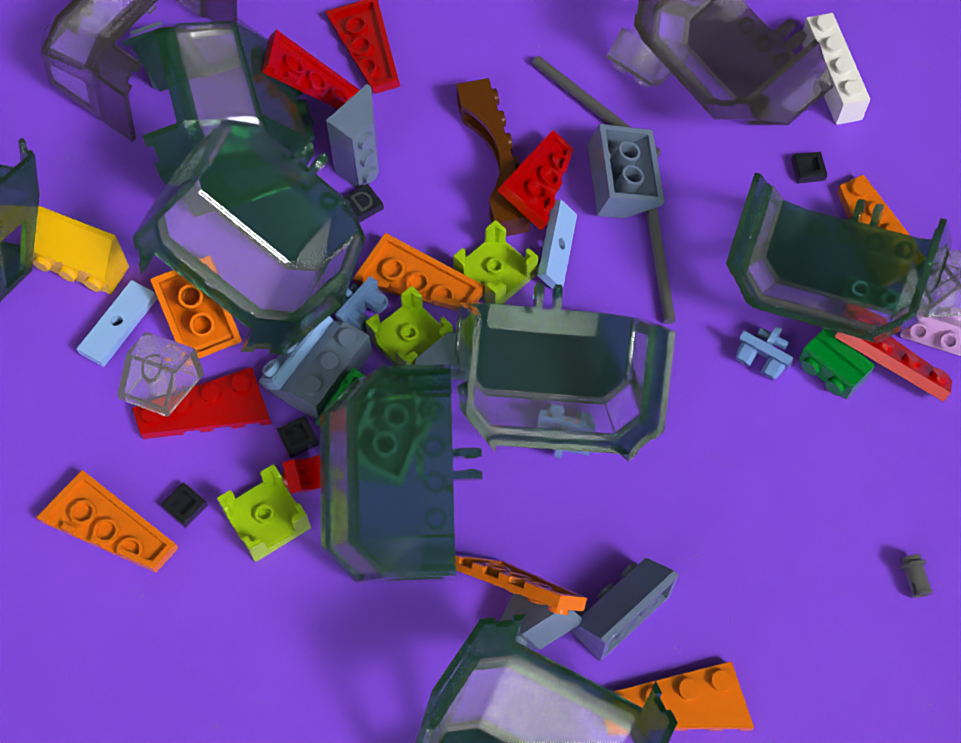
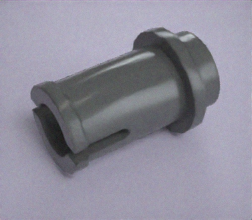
(916, 575)

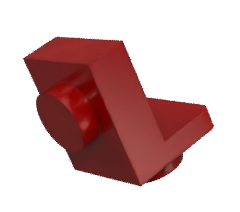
(302, 474)

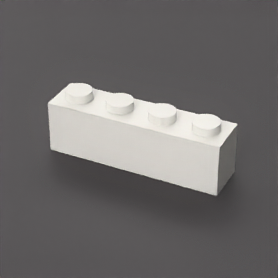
(848, 96)

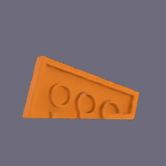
(862, 189)
(401, 266)
(103, 520)
(522, 582)
(700, 699)

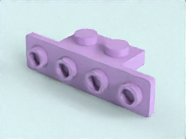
(937, 332)

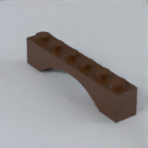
(480, 112)

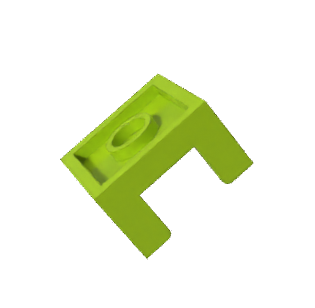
(497, 265)
(407, 330)
(265, 515)

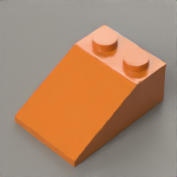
(194, 316)

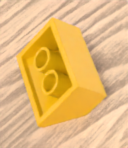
(78, 252)

